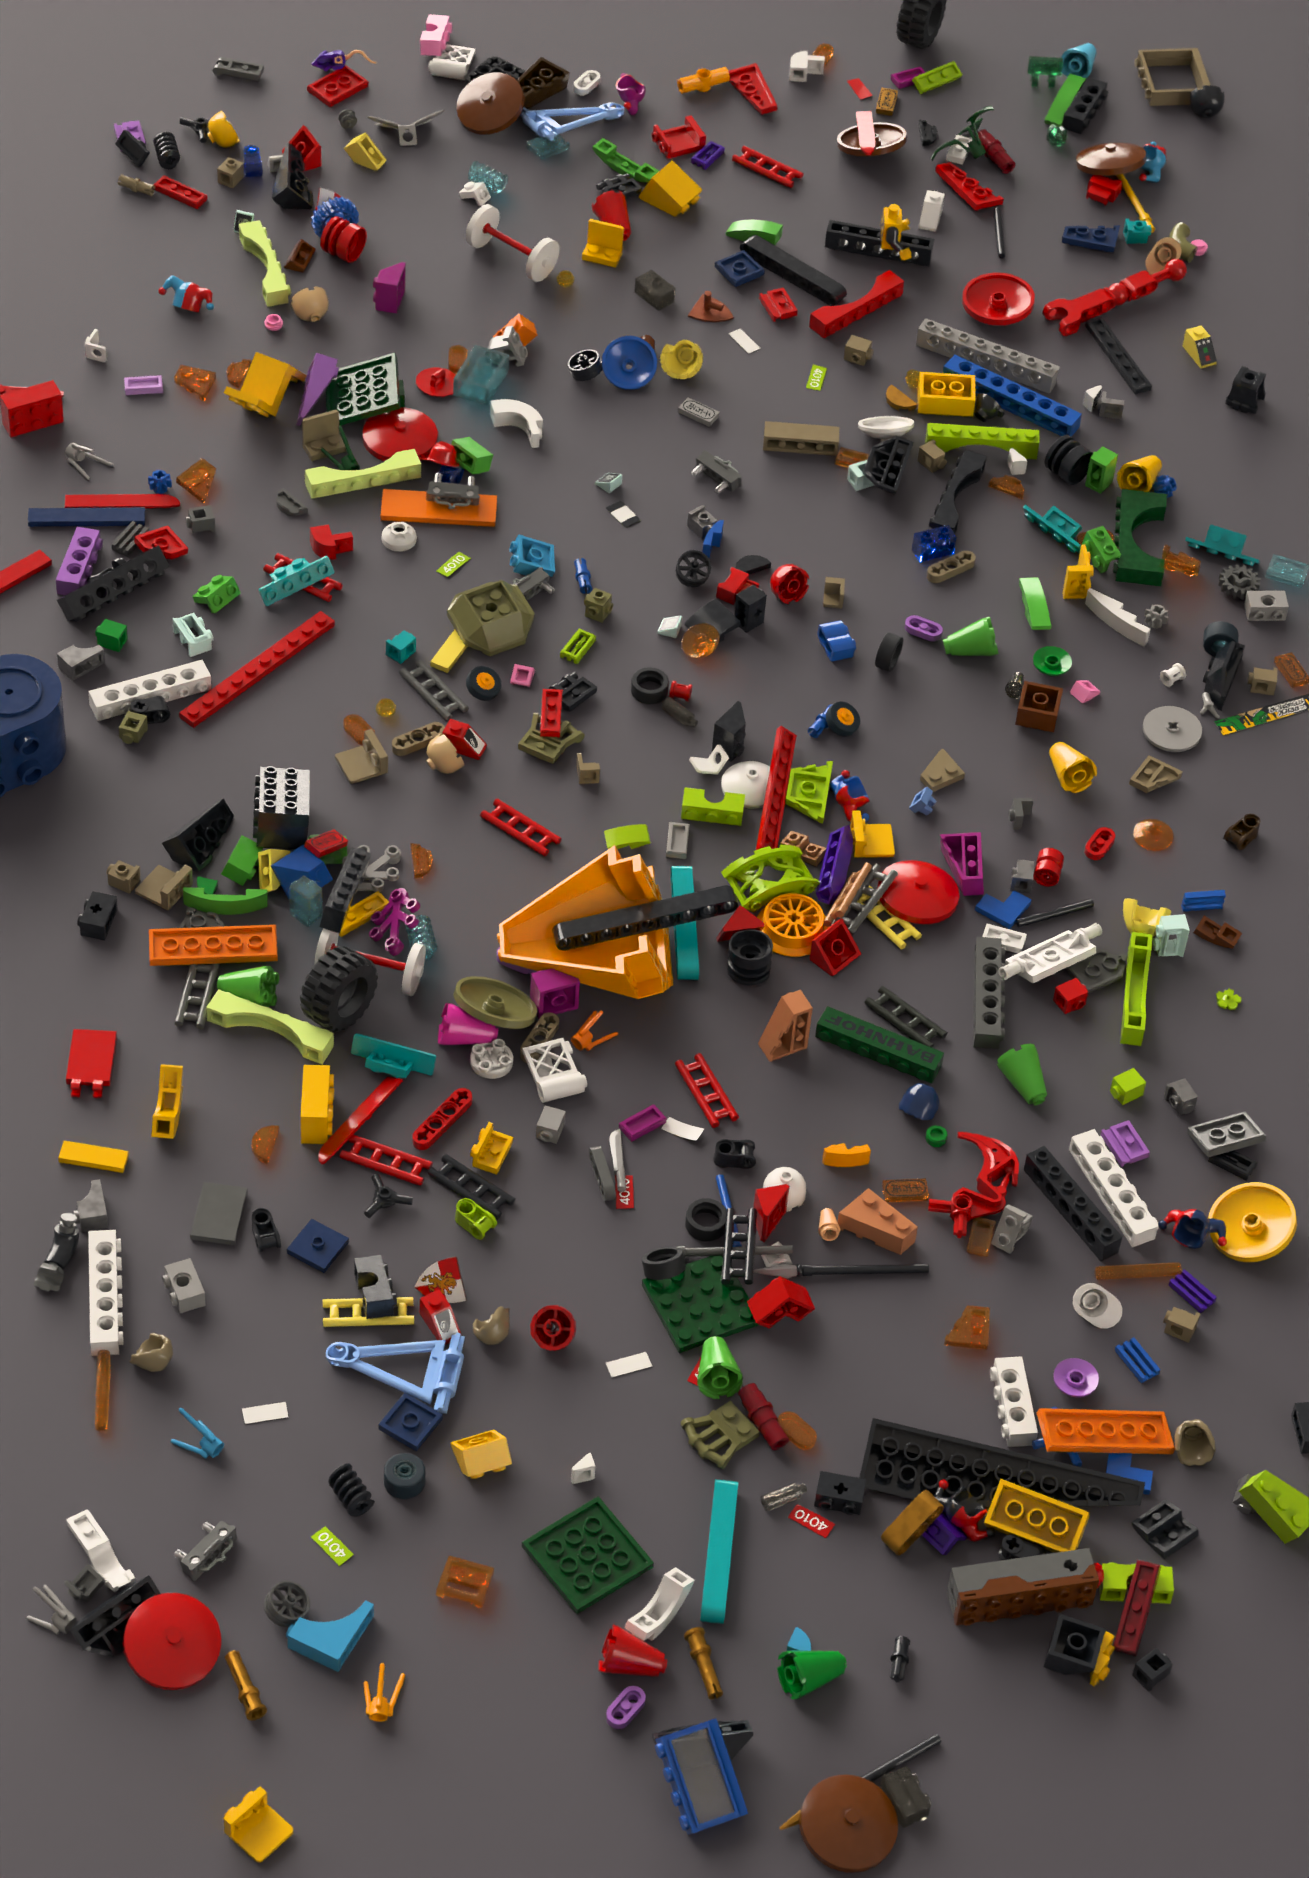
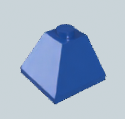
(300, 863)

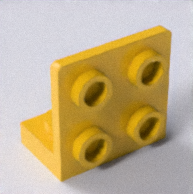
(604, 243)
(1078, 577)
(871, 839)

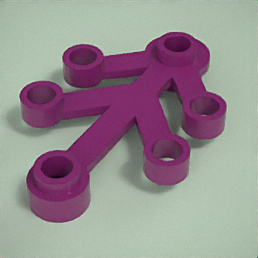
(397, 900)

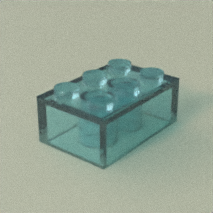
(481, 375)

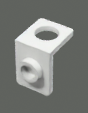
(92, 343)
(709, 765)

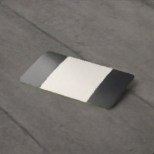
(623, 514)

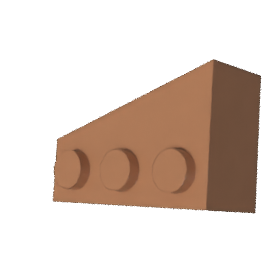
(787, 1027)
(878, 1221)

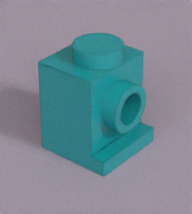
(1136, 231)
(401, 647)

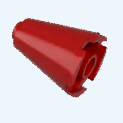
(612, 209)
(630, 1655)

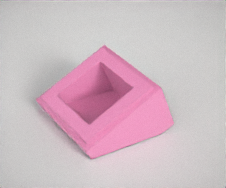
(522, 675)
(1084, 691)

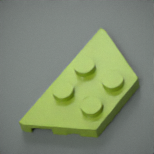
(809, 790)

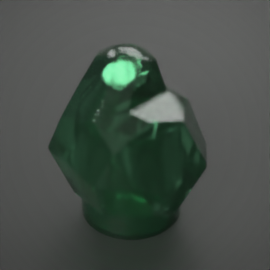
(1056, 135)

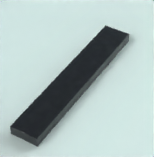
(1118, 355)

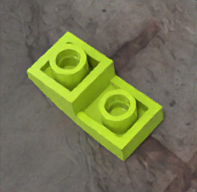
(629, 835)

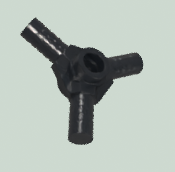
(199, 125)
(385, 1197)

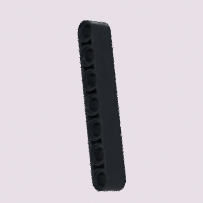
(794, 270)

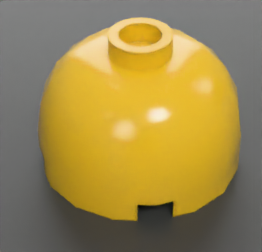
(222, 131)

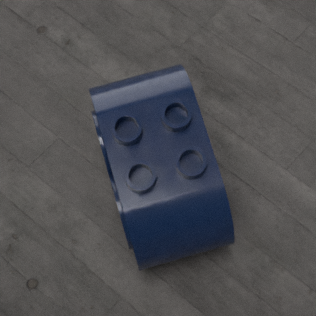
(29, 721)

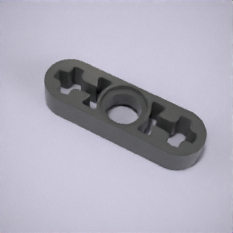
(602, 1173)

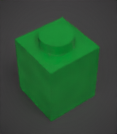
(111, 635)

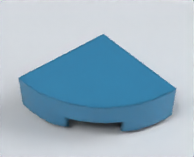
(799, 1641)

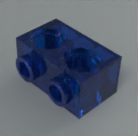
(934, 543)

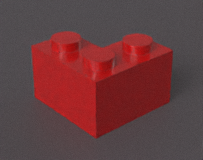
(780, 1300)

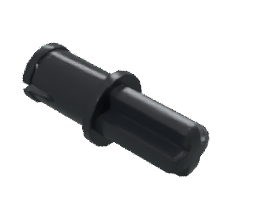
(899, 1659)

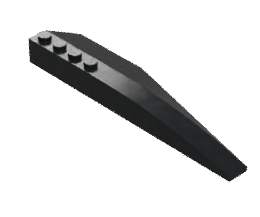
(914, 1460)

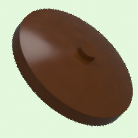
(490, 103)
(887, 138)
(1111, 158)
(848, 1823)

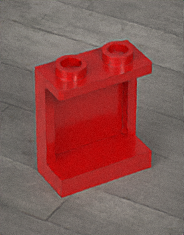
(679, 140)

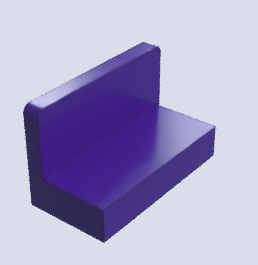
(943, 1534)

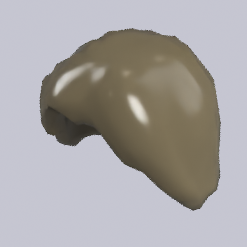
(494, 1329)
(153, 1353)
(1194, 1443)

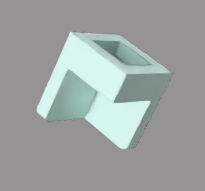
(856, 476)

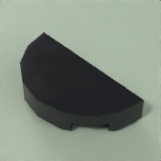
(927, 133)
(753, 564)

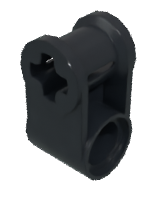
(154, 708)
(733, 1153)
(265, 1233)
(1020, 1549)

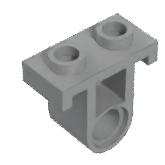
(510, 344)
(1011, 1228)

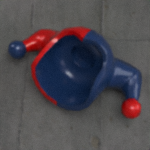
(1193, 1227)

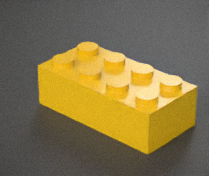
(1036, 1518)

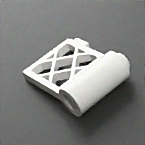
(452, 67)
(558, 1082)

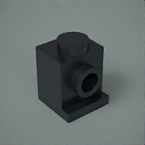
(1152, 1669)

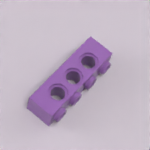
(78, 560)

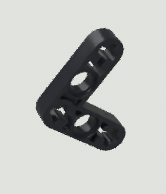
(495, 65)

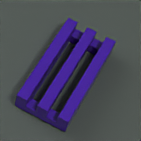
(710, 157)
(1194, 1288)

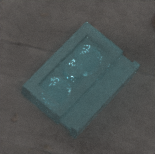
(545, 148)
(1287, 571)

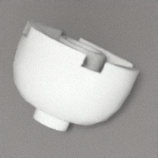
(794, 1179)

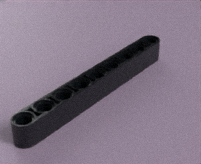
(645, 917)

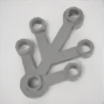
(392, 856)

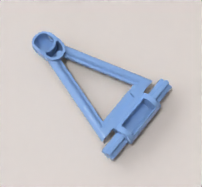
(546, 127)
(441, 1373)

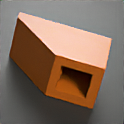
(523, 327)

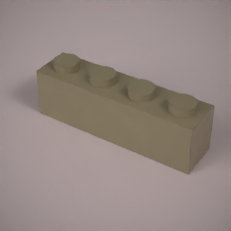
(801, 438)

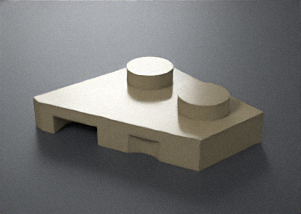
(941, 772)
(1153, 775)

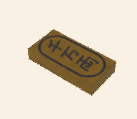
(886, 101)

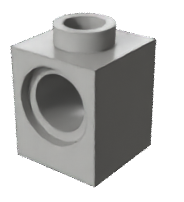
(550, 1124)

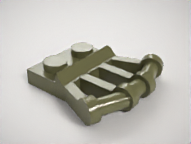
(548, 747)
(726, 1421)

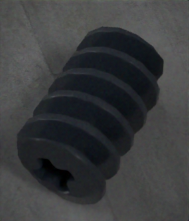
(166, 150)
(350, 1490)

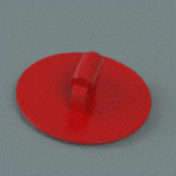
(436, 381)

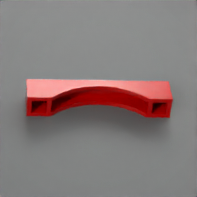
(830, 319)

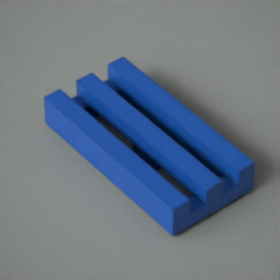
(1203, 900)
(1140, 1357)

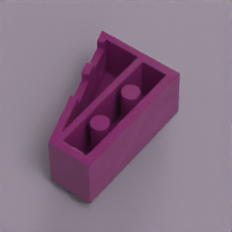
(965, 860)

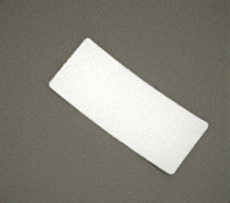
(681, 1129)

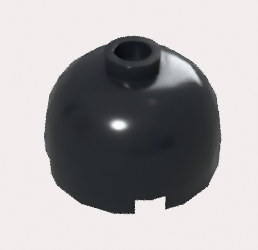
(1207, 101)

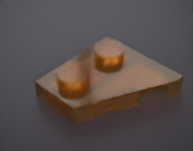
(195, 380)
(198, 479)
(1180, 562)

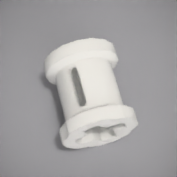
(1172, 674)

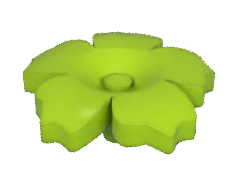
(1228, 999)

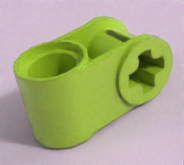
(476, 1220)

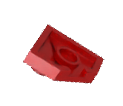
(165, 538)

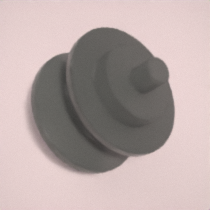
(347, 119)

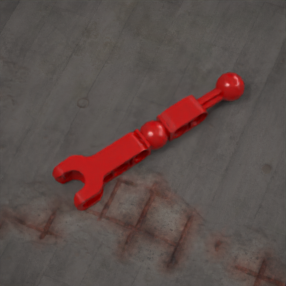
(1100, 301)

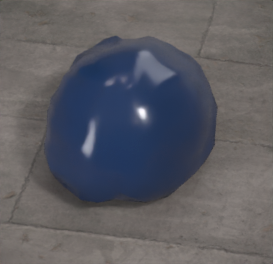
(920, 1101)

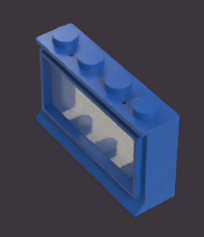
(701, 1776)

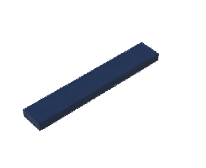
(85, 516)

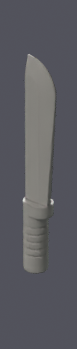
(617, 1156)

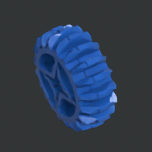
(337, 207)

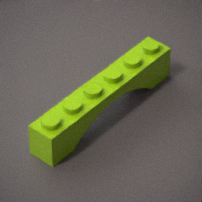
(953, 436)
(1135, 989)

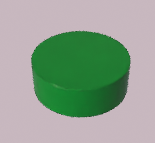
(936, 1136)

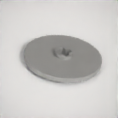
(1172, 728)

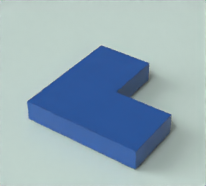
(1006, 912)
(1119, 1465)

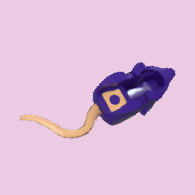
(335, 59)

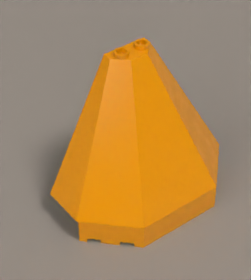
(627, 965)

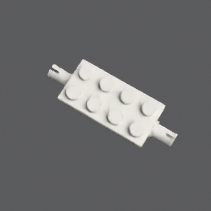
(1052, 955)

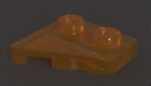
(971, 1329)

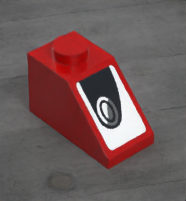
(464, 739)
(438, 1316)

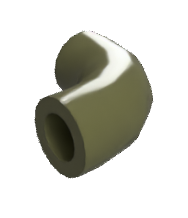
(1180, 233)

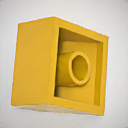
(482, 1453)

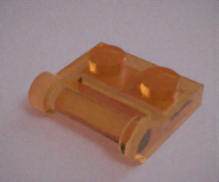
(468, 1575)

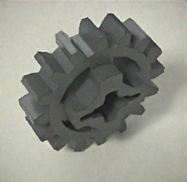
(1238, 581)

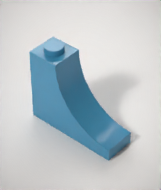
(330, 1641)

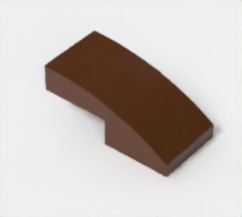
(1220, 935)

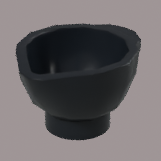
(987, 408)

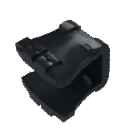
(1246, 389)

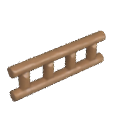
(847, 894)

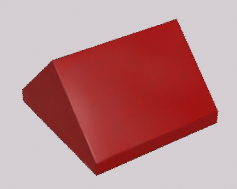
(308, 146)
(739, 921)
(834, 948)
(770, 1207)

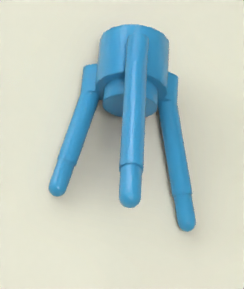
(210, 1443)

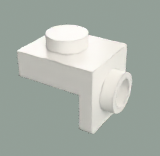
(477, 191)

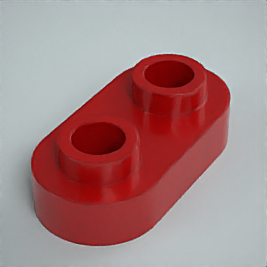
(1097, 846)

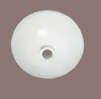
(885, 426)
(747, 779)

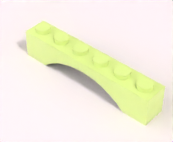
(254, 240)
(327, 481)
(234, 1011)

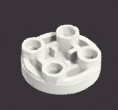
(491, 1059)

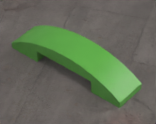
(607, 153)
(225, 904)

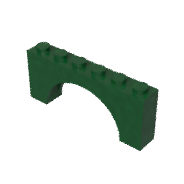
(1135, 564)

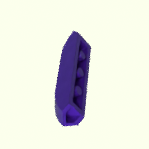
(835, 865)

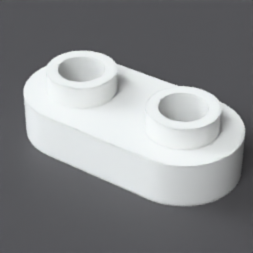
(586, 82)

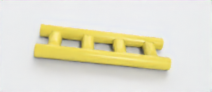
(885, 926)
(358, 1320)

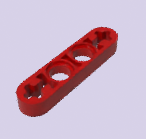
(439, 1117)

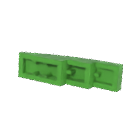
(1063, 99)
(1035, 603)

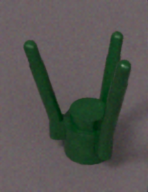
(348, 461)

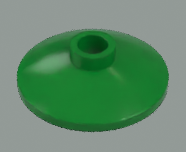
(1052, 661)

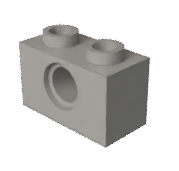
(1266, 605)
(184, 1274)

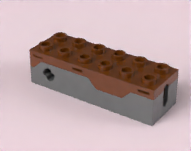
(1023, 1586)

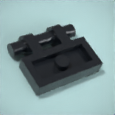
(622, 183)
(577, 690)

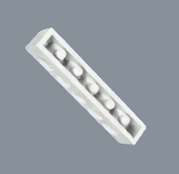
(169, 683)
(1113, 1188)
(104, 1292)

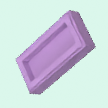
(143, 385)

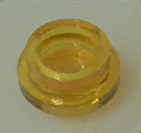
(565, 278)
(912, 378)
(385, 707)

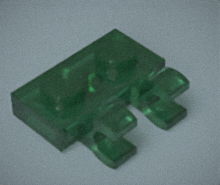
(1044, 66)

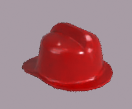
(443, 454)

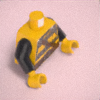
(891, 229)

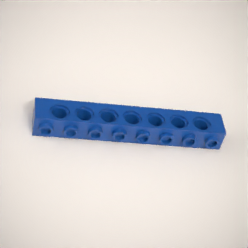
(1018, 398)

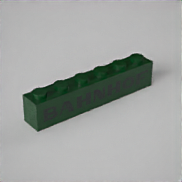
(879, 1044)

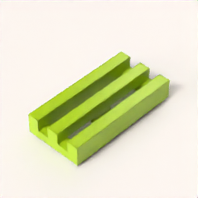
(577, 657)

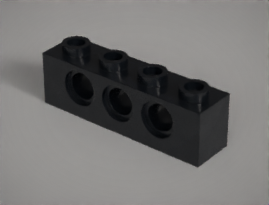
(1085, 105)

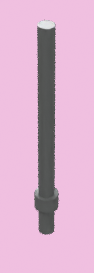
(718, 1251)

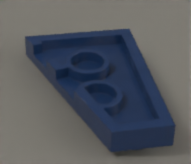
(1095, 238)

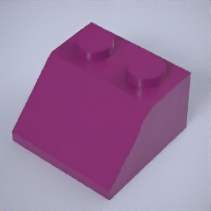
(390, 288)
(554, 991)

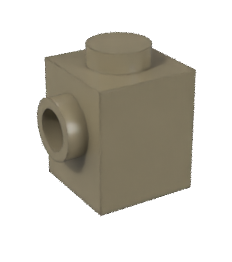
(230, 172)
(858, 350)

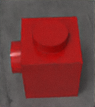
(1070, 996)

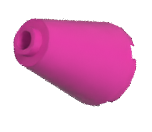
(463, 1029)

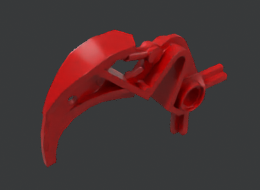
(970, 1204)

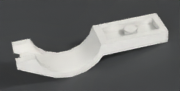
(99, 1550)

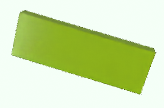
(937, 77)

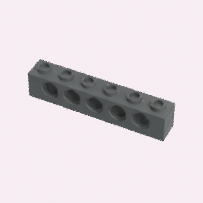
(987, 993)

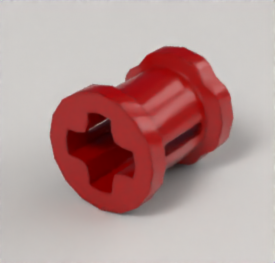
(680, 691)

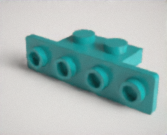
(1058, 524)
(1224, 541)
(294, 578)
(391, 1057)

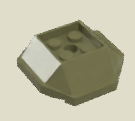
(491, 617)

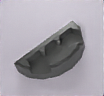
(289, 504)

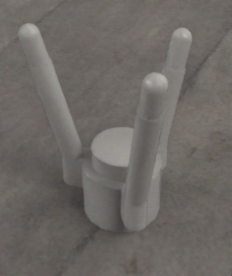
(77, 453)
(62, 1619)

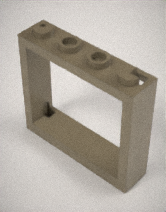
(1170, 57)

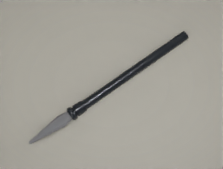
(788, 1270)

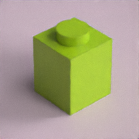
(1127, 1086)

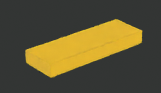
(362, 912)
(93, 1156)

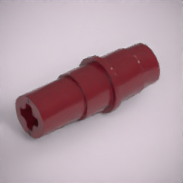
(996, 152)
(763, 1416)

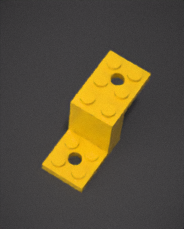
(264, 385)

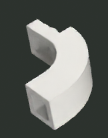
(517, 414)
(662, 1607)

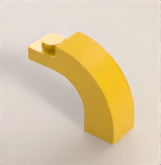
(169, 1101)

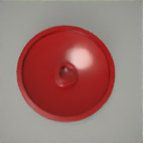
(998, 299)
(399, 432)
(920, 892)
(172, 1641)

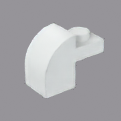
(803, 64)

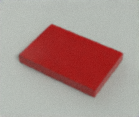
(337, 86)

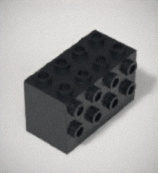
(281, 807)

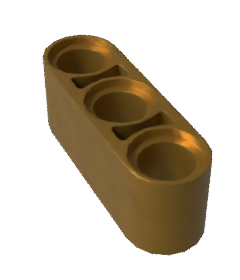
(912, 1522)

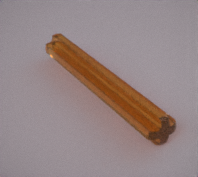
(1137, 1271)
(102, 1390)

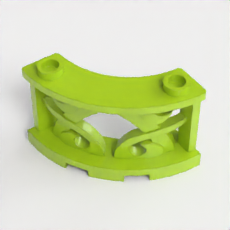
(785, 858)

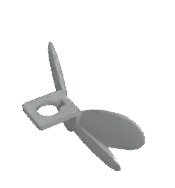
(386, 123)

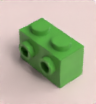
(472, 455)
(1101, 469)
(242, 861)

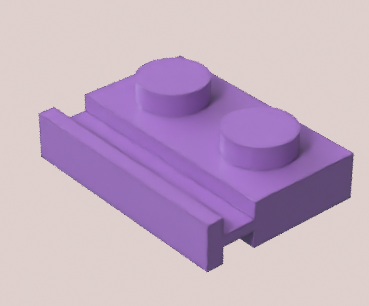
(133, 127)
(1125, 1143)

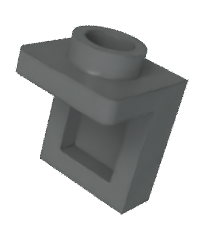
(1019, 808)
(85, 1584)

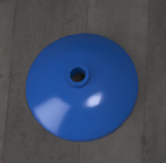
(633, 352)

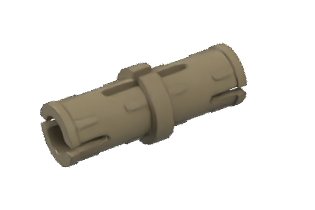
(136, 185)

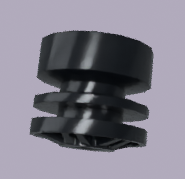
(1068, 459)
(749, 957)

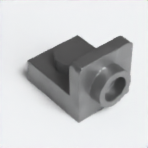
(1110, 407)

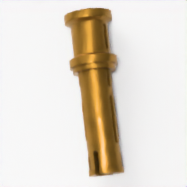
(701, 1653)
(248, 1693)

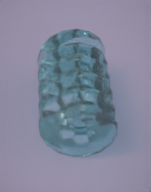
(493, 180)
(423, 935)

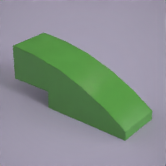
(746, 228)

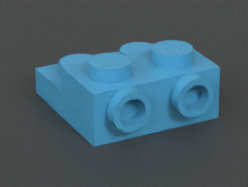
(530, 555)

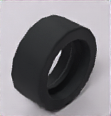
(889, 652)
(649, 696)
(705, 1205)
(663, 1263)

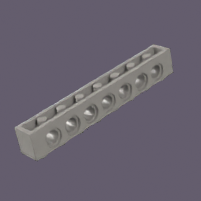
(988, 355)

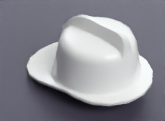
(1097, 1305)

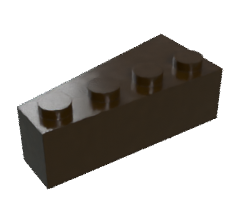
(542, 81)

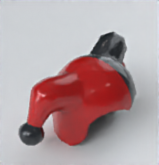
(963, 1512)

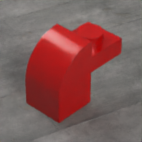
(329, 545)

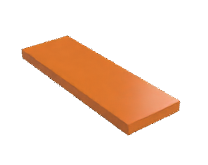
(413, 507)
(212, 945)
(1105, 1431)

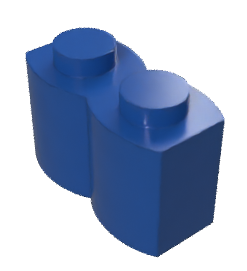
(836, 640)

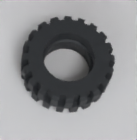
(920, 21)
(338, 989)

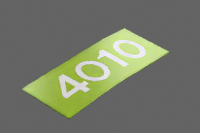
(816, 377)
(453, 564)
(332, 1545)

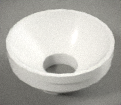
(399, 540)

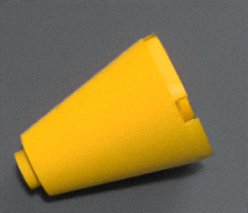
(1139, 474)
(1072, 767)

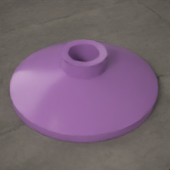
(1076, 1370)

